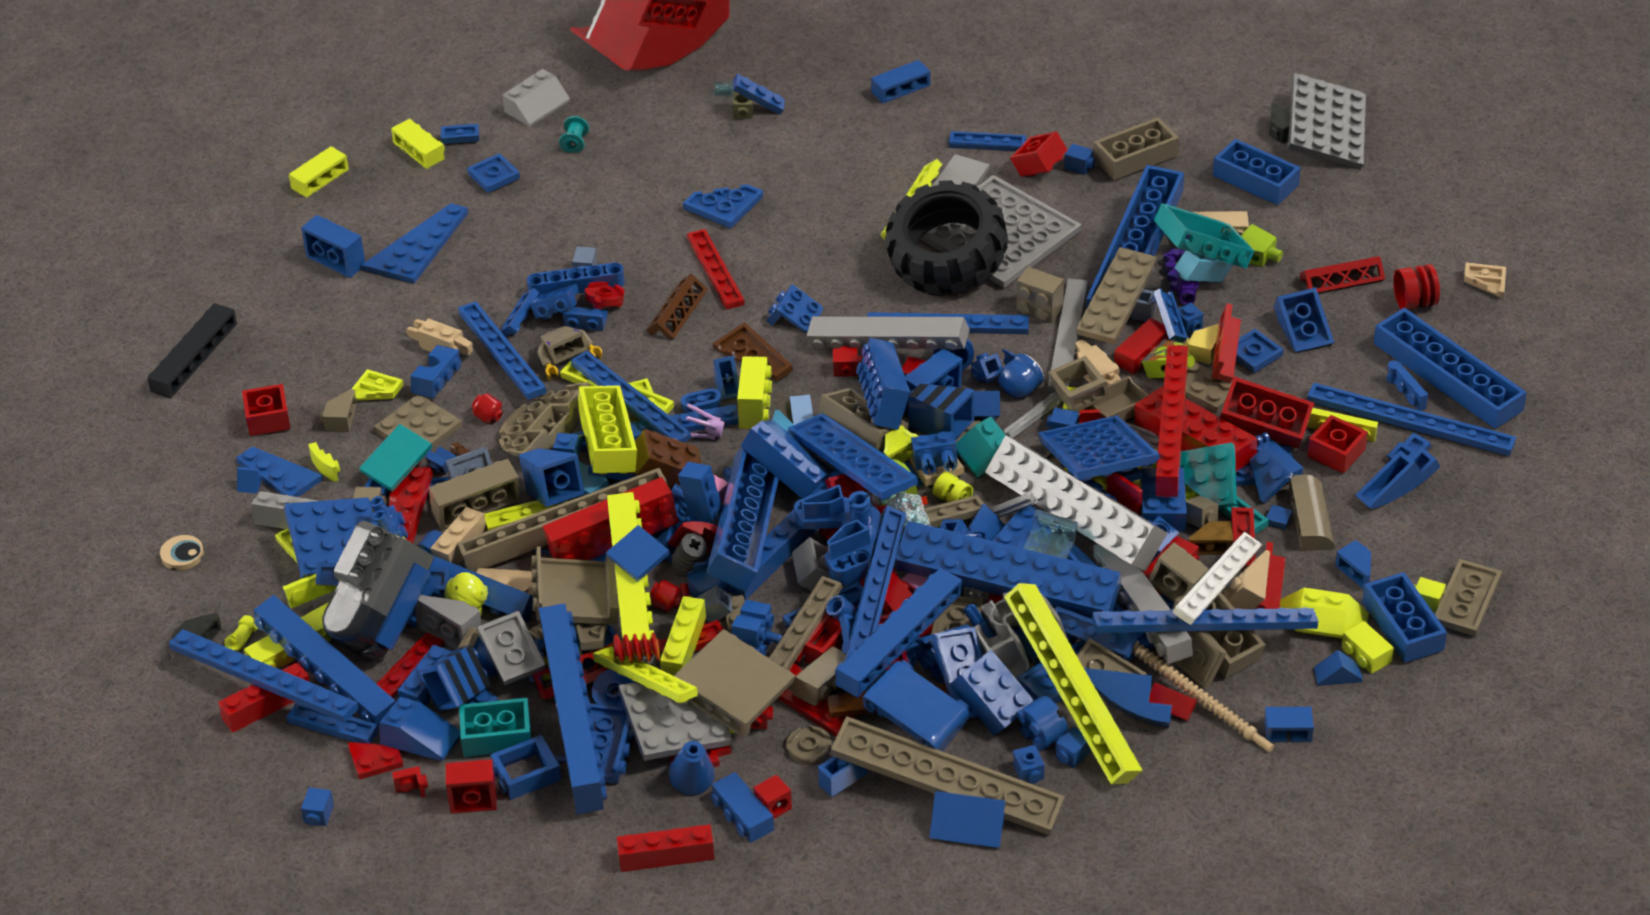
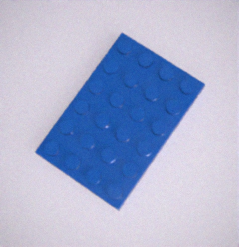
(1098, 448)

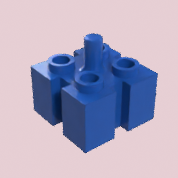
(755, 626)

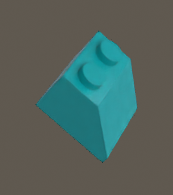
(980, 445)

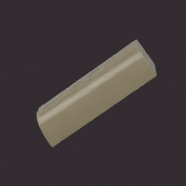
(1310, 513)

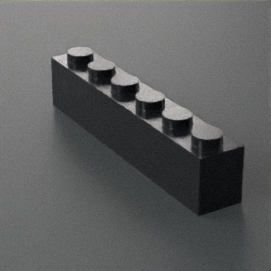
(192, 350)

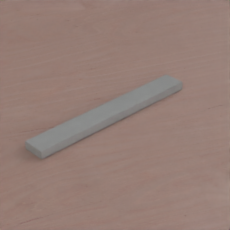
(1069, 320)

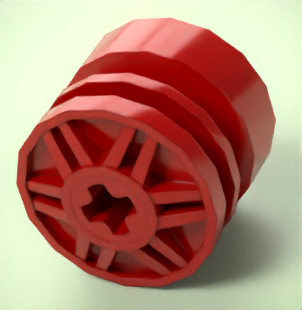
(1416, 286)

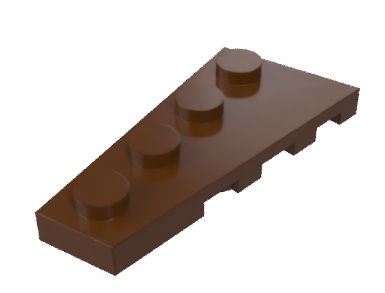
(747, 343)

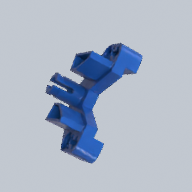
(854, 542)

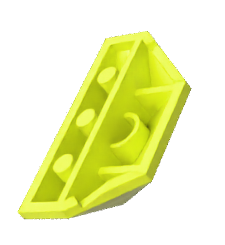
(1333, 610)

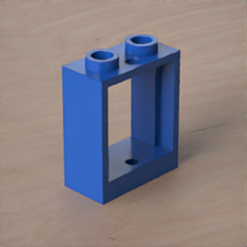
(531, 781)

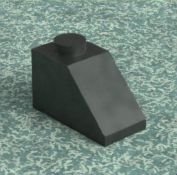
(1279, 123)
(204, 626)

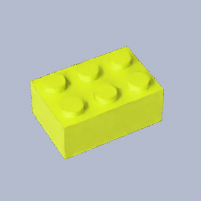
(754, 391)

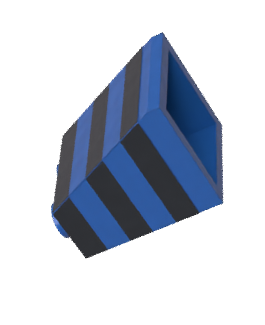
(941, 409)
(455, 678)

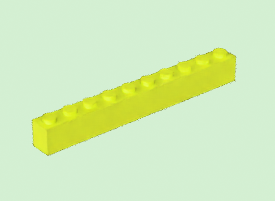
(1073, 684)

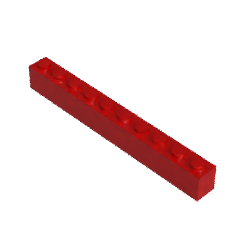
(1172, 421)

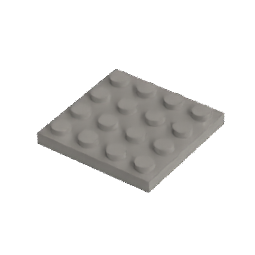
(665, 725)

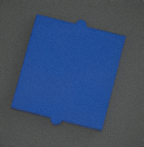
(987, 521)

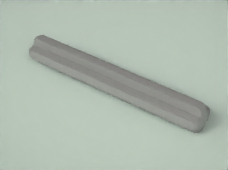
(1032, 415)

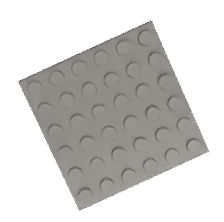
(1031, 228)

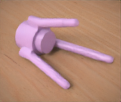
(713, 426)

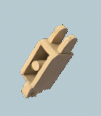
(433, 333)
(1099, 359)

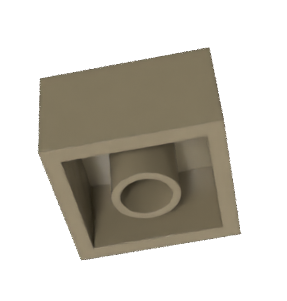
(1039, 294)
(1176, 572)

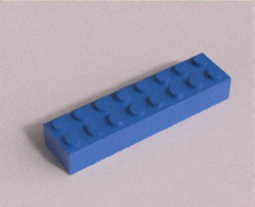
(1450, 368)

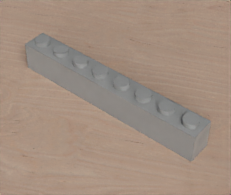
(902, 331)
(1140, 595)

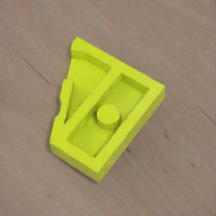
(377, 386)

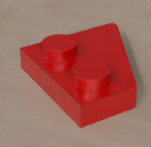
(374, 759)

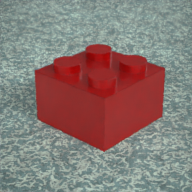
(1039, 154)
(266, 409)
(1337, 444)
(471, 786)

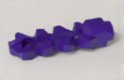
(1185, 289)

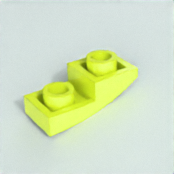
(324, 462)

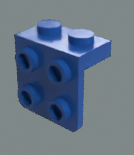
(794, 307)

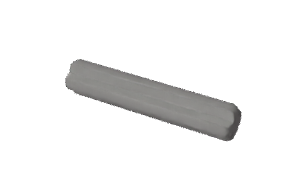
(1014, 505)

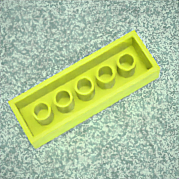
(607, 429)

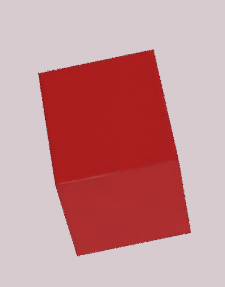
(774, 796)

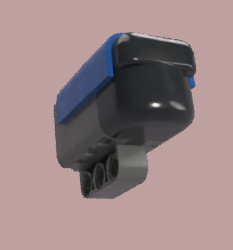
(375, 591)

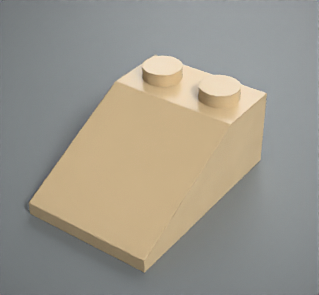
(1249, 586)

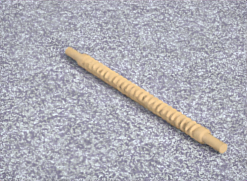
(1249, 732)

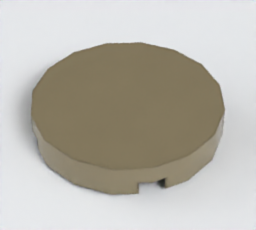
(813, 750)

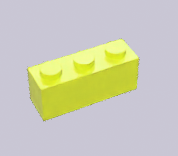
(418, 143)
(318, 171)

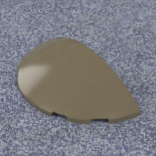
(540, 422)

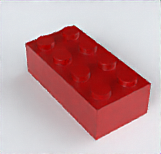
(1267, 410)

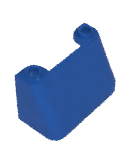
(916, 706)

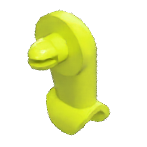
(241, 635)

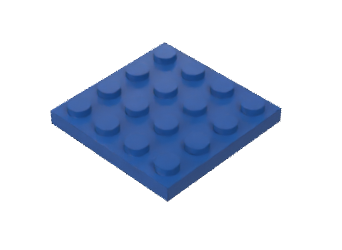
(323, 529)

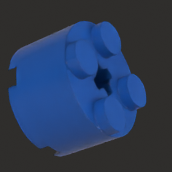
(1041, 722)

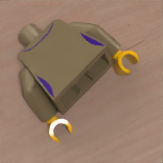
(563, 344)

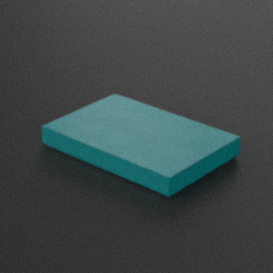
(395, 457)

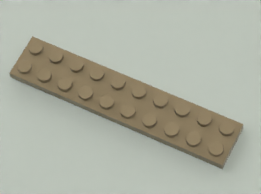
(943, 772)

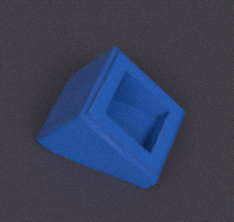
(248, 480)

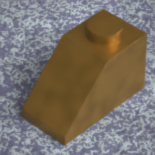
(1213, 538)

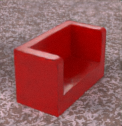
(831, 637)

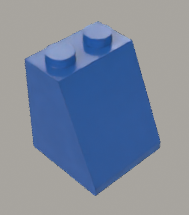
(551, 475)

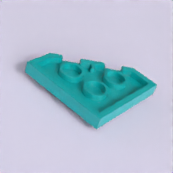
(1212, 473)

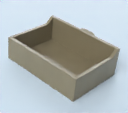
(1121, 400)

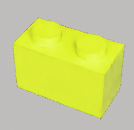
(1367, 647)

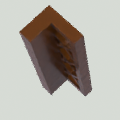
(667, 312)

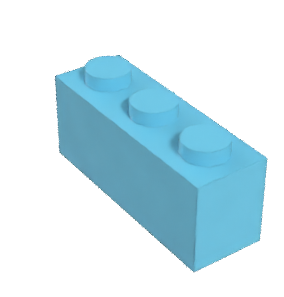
(1201, 268)

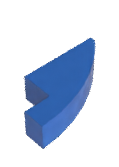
(1398, 478)
(1130, 695)

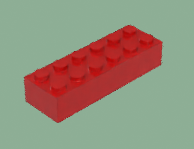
(1199, 428)
(588, 531)

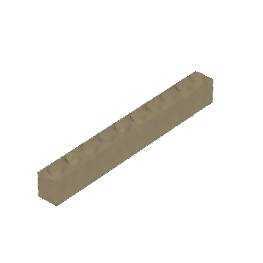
(528, 533)

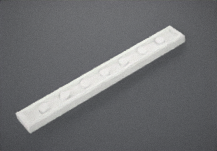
(1217, 578)

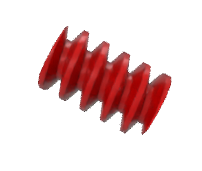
(636, 647)

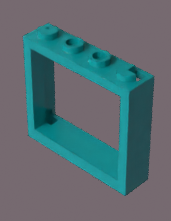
(1205, 236)

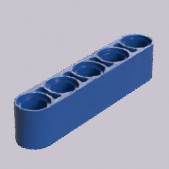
(582, 276)

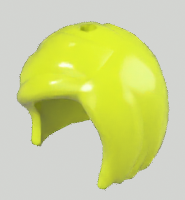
(466, 588)

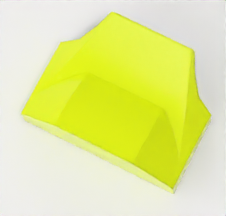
(899, 444)

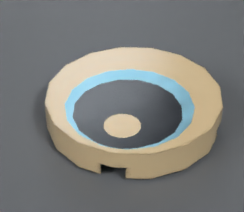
(181, 552)

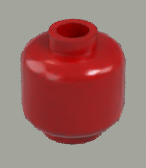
(487, 408)
(665, 596)

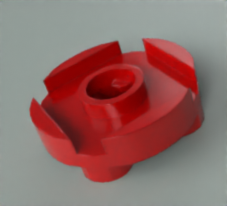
(603, 295)

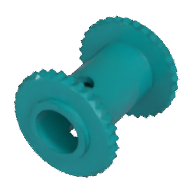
(575, 128)

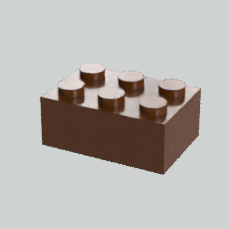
(664, 453)

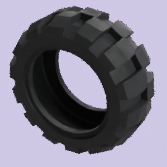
(941, 206)

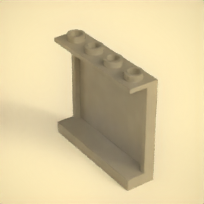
(583, 585)
(734, 681)

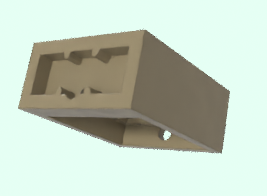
(1076, 399)

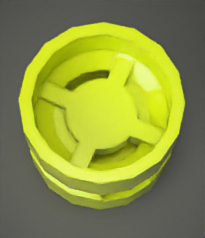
(950, 488)

